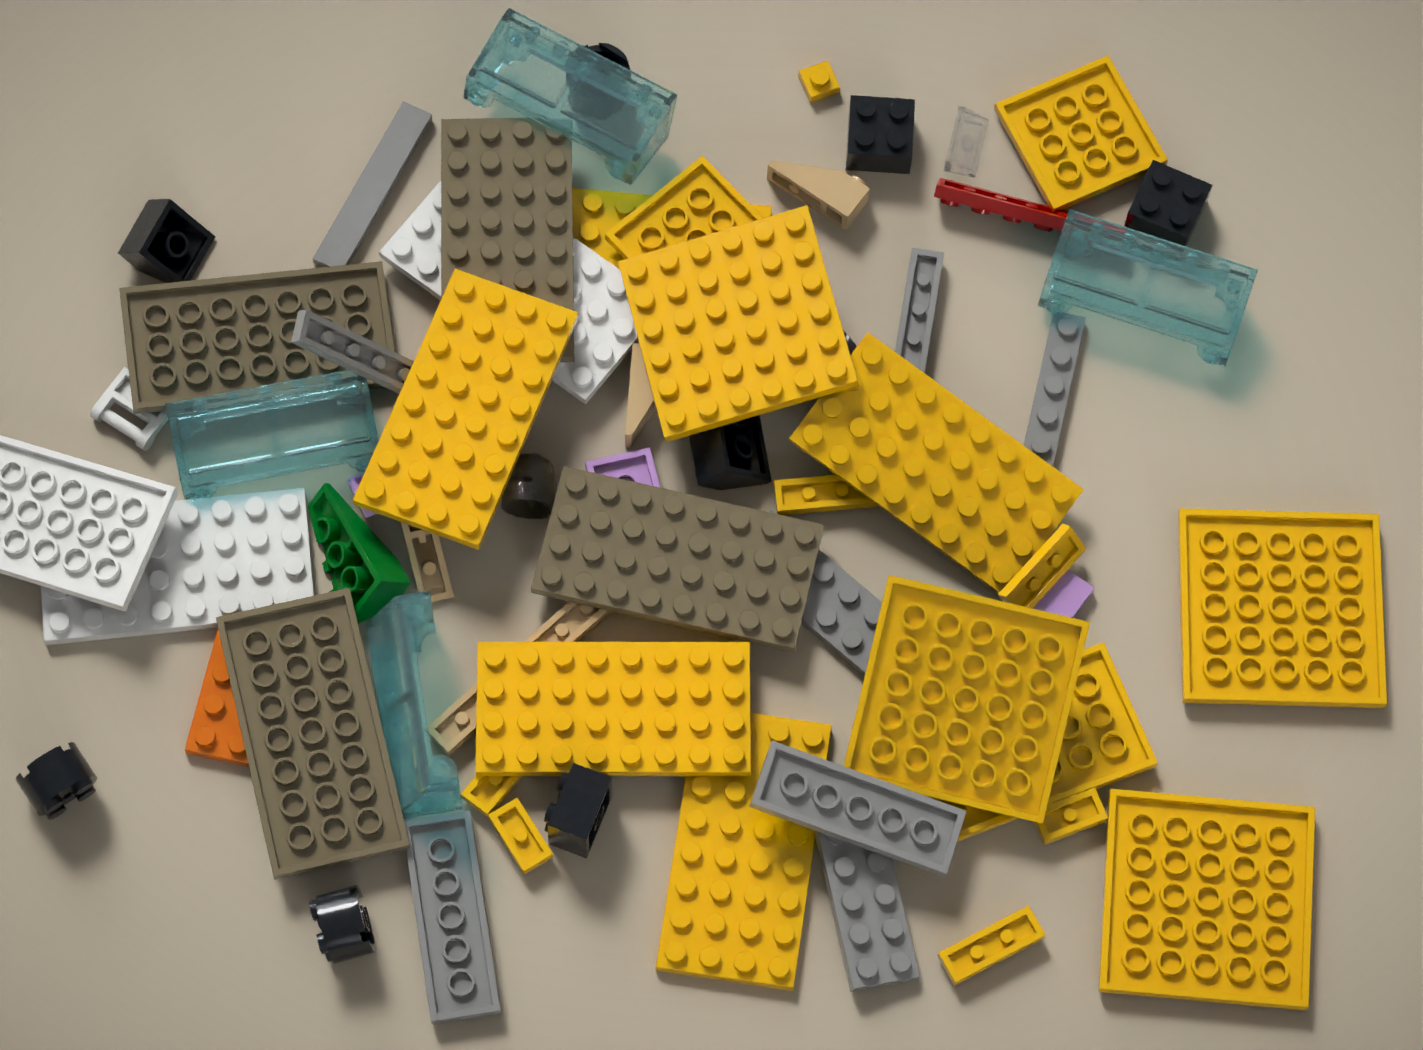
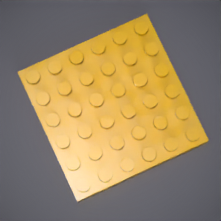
(737, 323)
(1281, 608)
(966, 698)
(1207, 899)

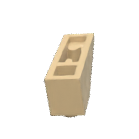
(822, 189)
(640, 398)
(427, 562)

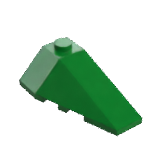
(355, 554)

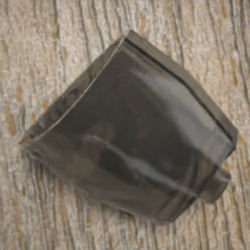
(530, 488)

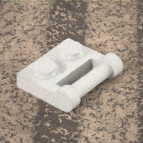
(120, 393)

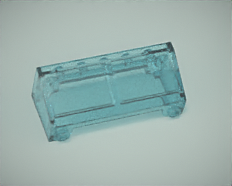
(573, 93)
(1148, 284)
(272, 431)
(395, 636)

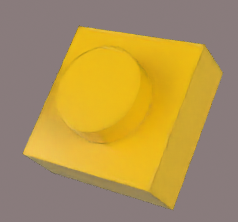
(819, 81)

